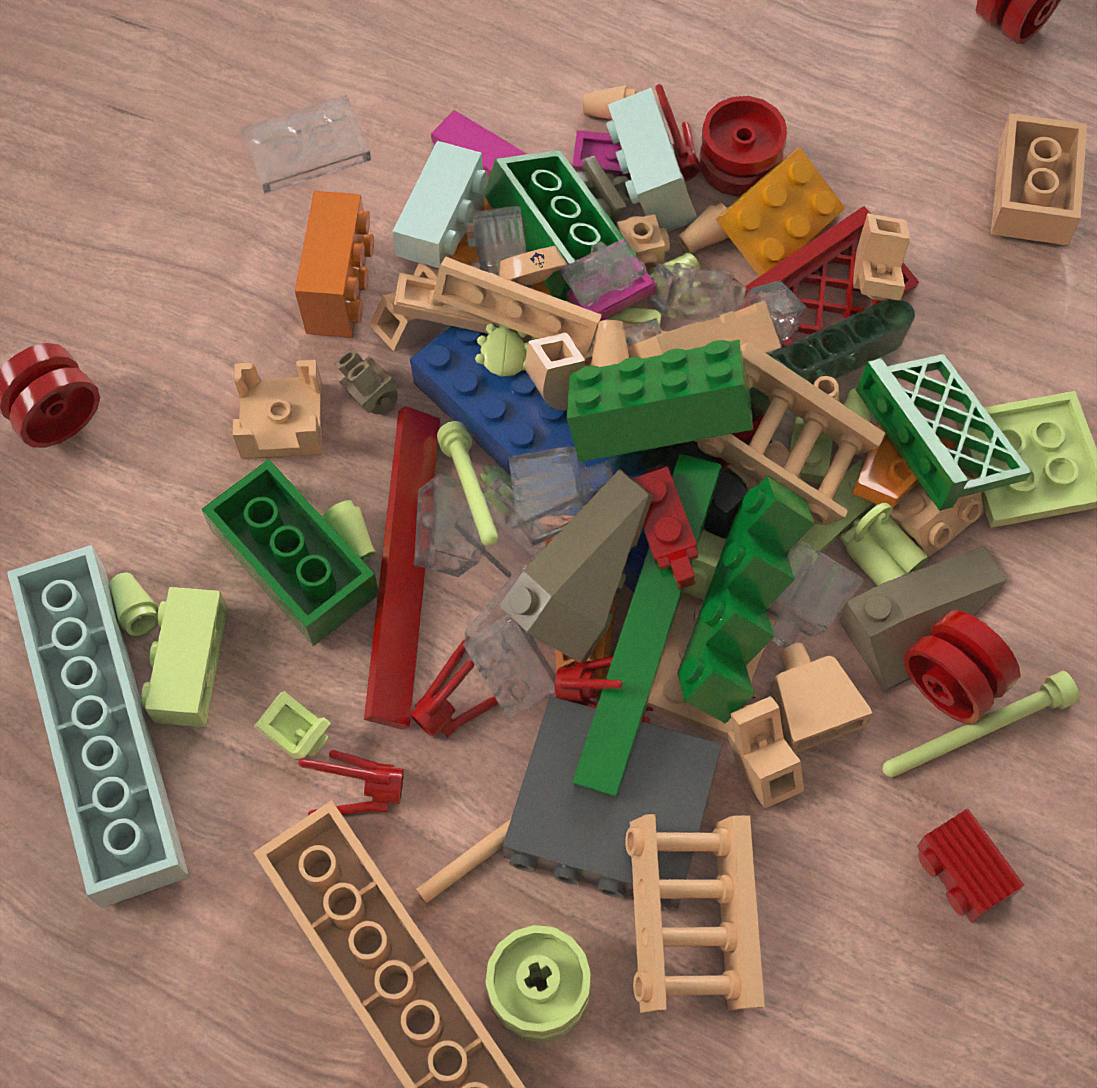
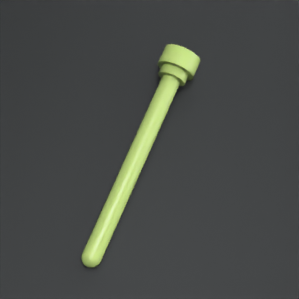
(456, 442)
(1056, 692)

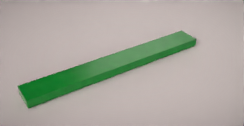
(642, 644)

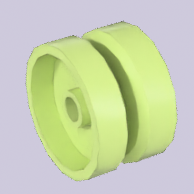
(533, 955)

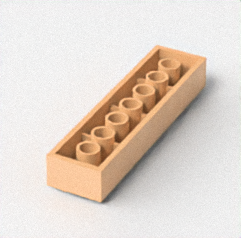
(381, 958)

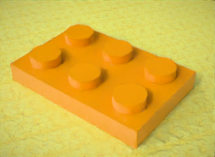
(780, 212)

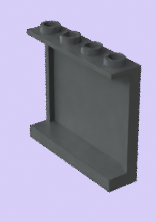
(584, 831)

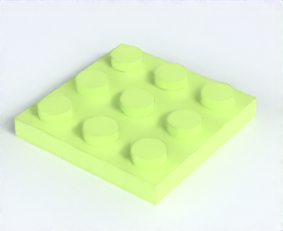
(1057, 449)

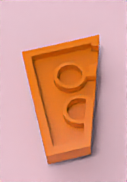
(886, 475)

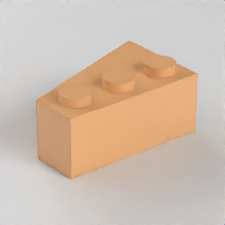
(747, 325)

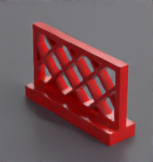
(815, 257)

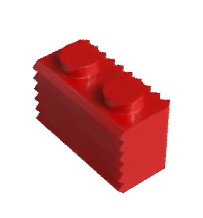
(968, 866)

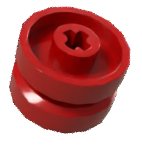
(1018, 17)
(741, 143)
(46, 395)
(962, 666)

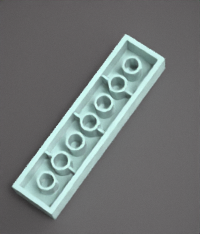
(96, 728)

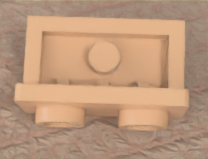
(929, 526)

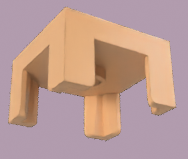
(278, 413)

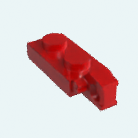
(668, 527)

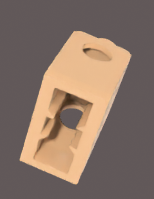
(816, 700)

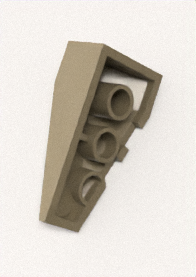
(574, 579)
(903, 610)

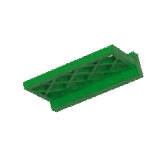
(918, 438)

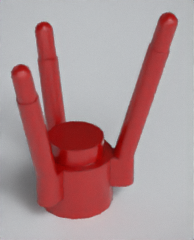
(684, 152)
(580, 684)
(434, 711)
(381, 781)

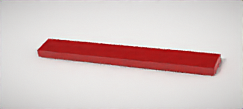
(400, 580)

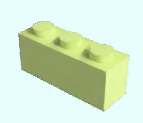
(185, 657)

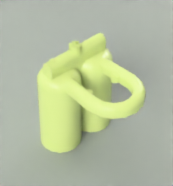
(882, 546)

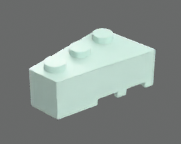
(650, 160)
(441, 205)

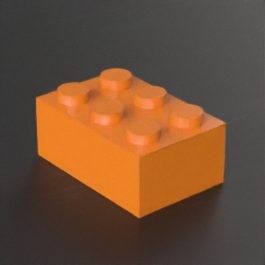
(334, 264)

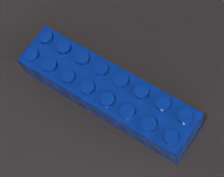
(501, 412)

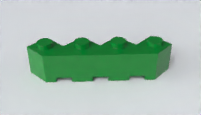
(745, 583)

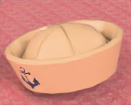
(532, 266)

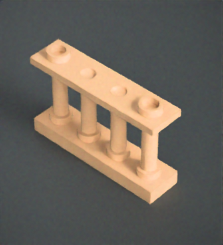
(819, 414)
(734, 891)

